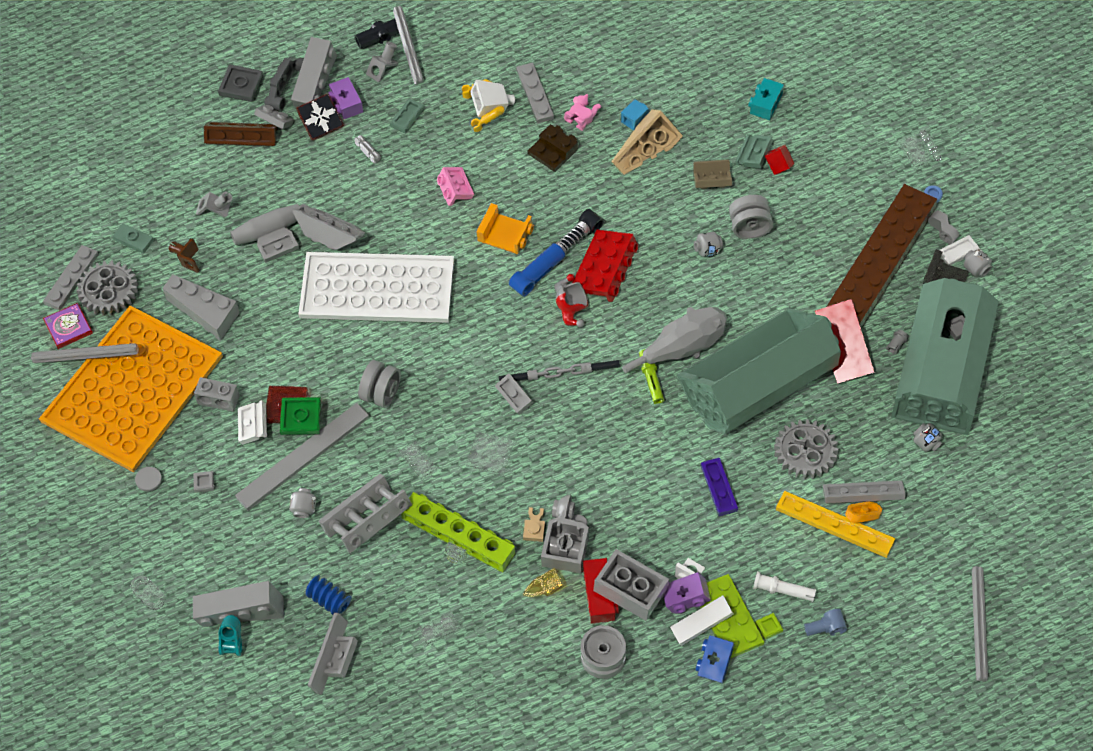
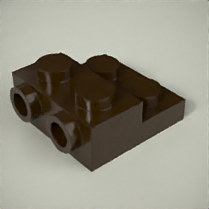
(553, 147)

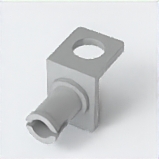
(382, 61)
(214, 203)

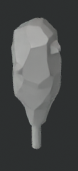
(684, 337)

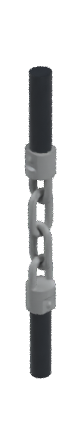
(585, 368)

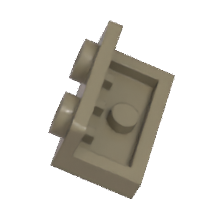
(712, 174)

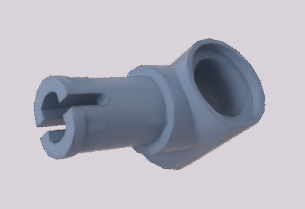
(831, 623)

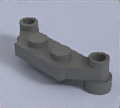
(280, 80)

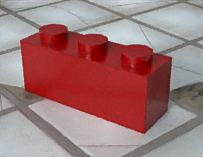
(599, 607)

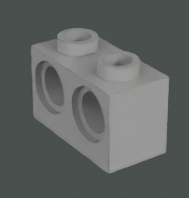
(216, 394)

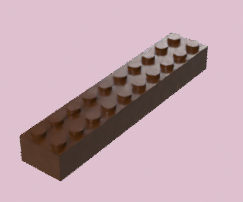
(885, 251)

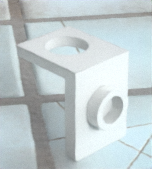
(682, 570)

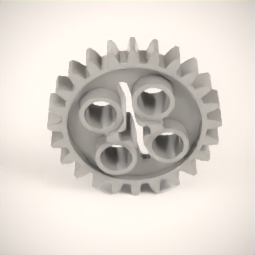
(107, 287)
(811, 434)

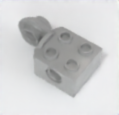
(565, 538)

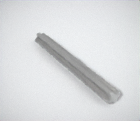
(85, 353)
(979, 624)

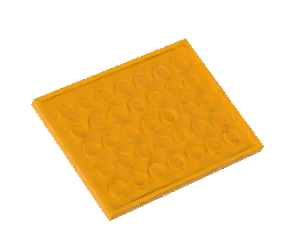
(130, 400)

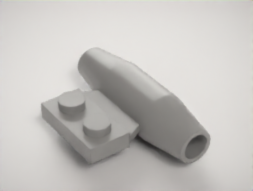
(269, 232)

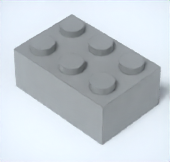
(631, 584)

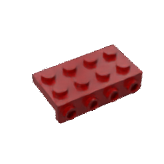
(606, 263)

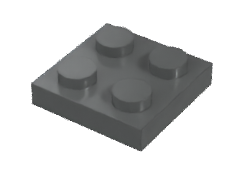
(240, 83)

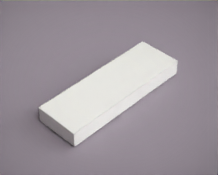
(702, 620)

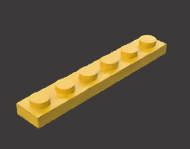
(835, 524)

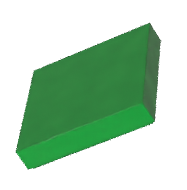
(300, 416)

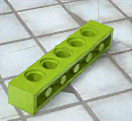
(497, 559)

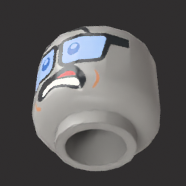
(708, 244)
(927, 437)

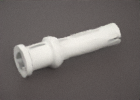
(774, 585)

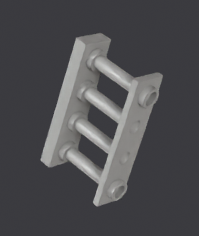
(359, 502)

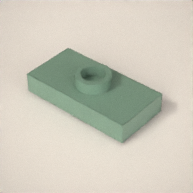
(407, 115)
(133, 238)

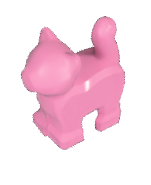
(580, 112)

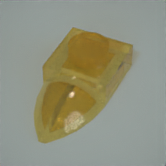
(544, 584)

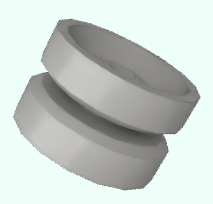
(750, 216)
(379, 383)
(603, 651)

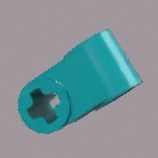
(230, 640)

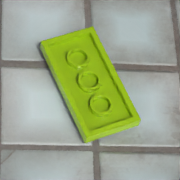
(740, 626)

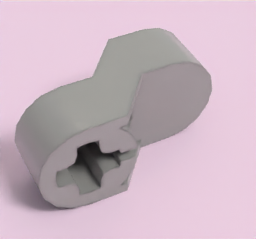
(946, 231)

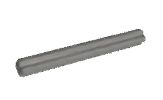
(408, 45)

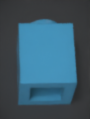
(633, 114)

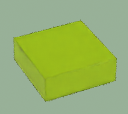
(769, 626)

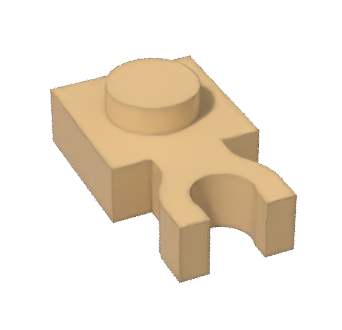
(534, 527)

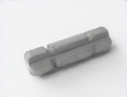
(368, 150)

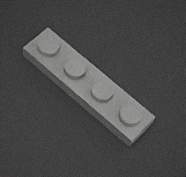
(535, 93)
(70, 277)
(863, 491)

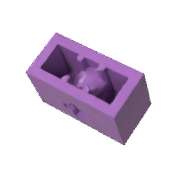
(345, 98)
(686, 593)

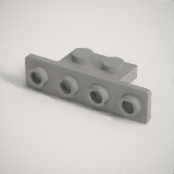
(334, 654)

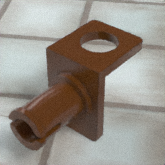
(185, 254)

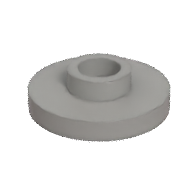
(148, 479)

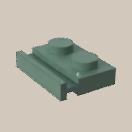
(753, 151)

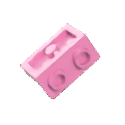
(454, 184)

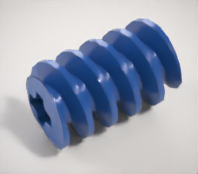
(327, 596)

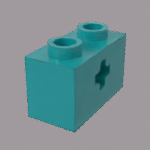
(766, 98)

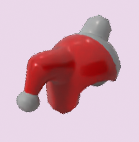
(570, 300)

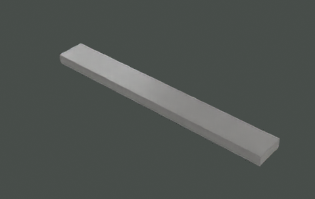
(302, 456)

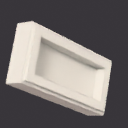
(956, 251)

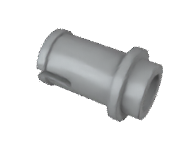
(899, 338)

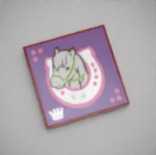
(67, 325)

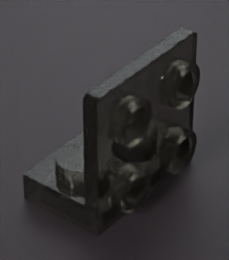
(939, 270)

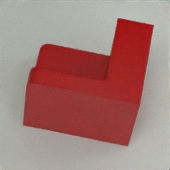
(779, 159)

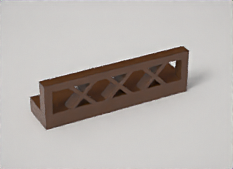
(240, 133)

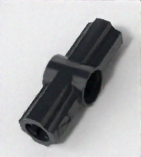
(378, 33)

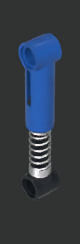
(525, 280)

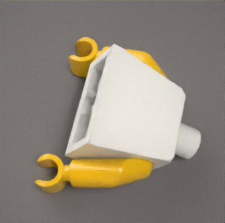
(489, 101)

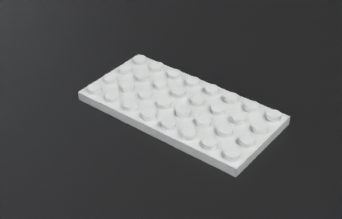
(376, 287)

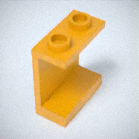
(504, 231)

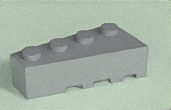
(314, 71)
(202, 305)
(245, 602)

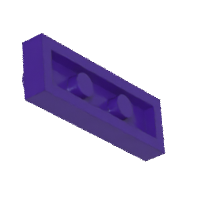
(719, 487)

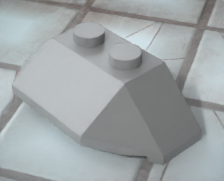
(326, 227)

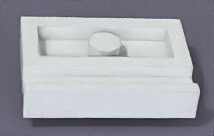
(252, 422)

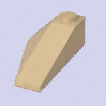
(649, 138)

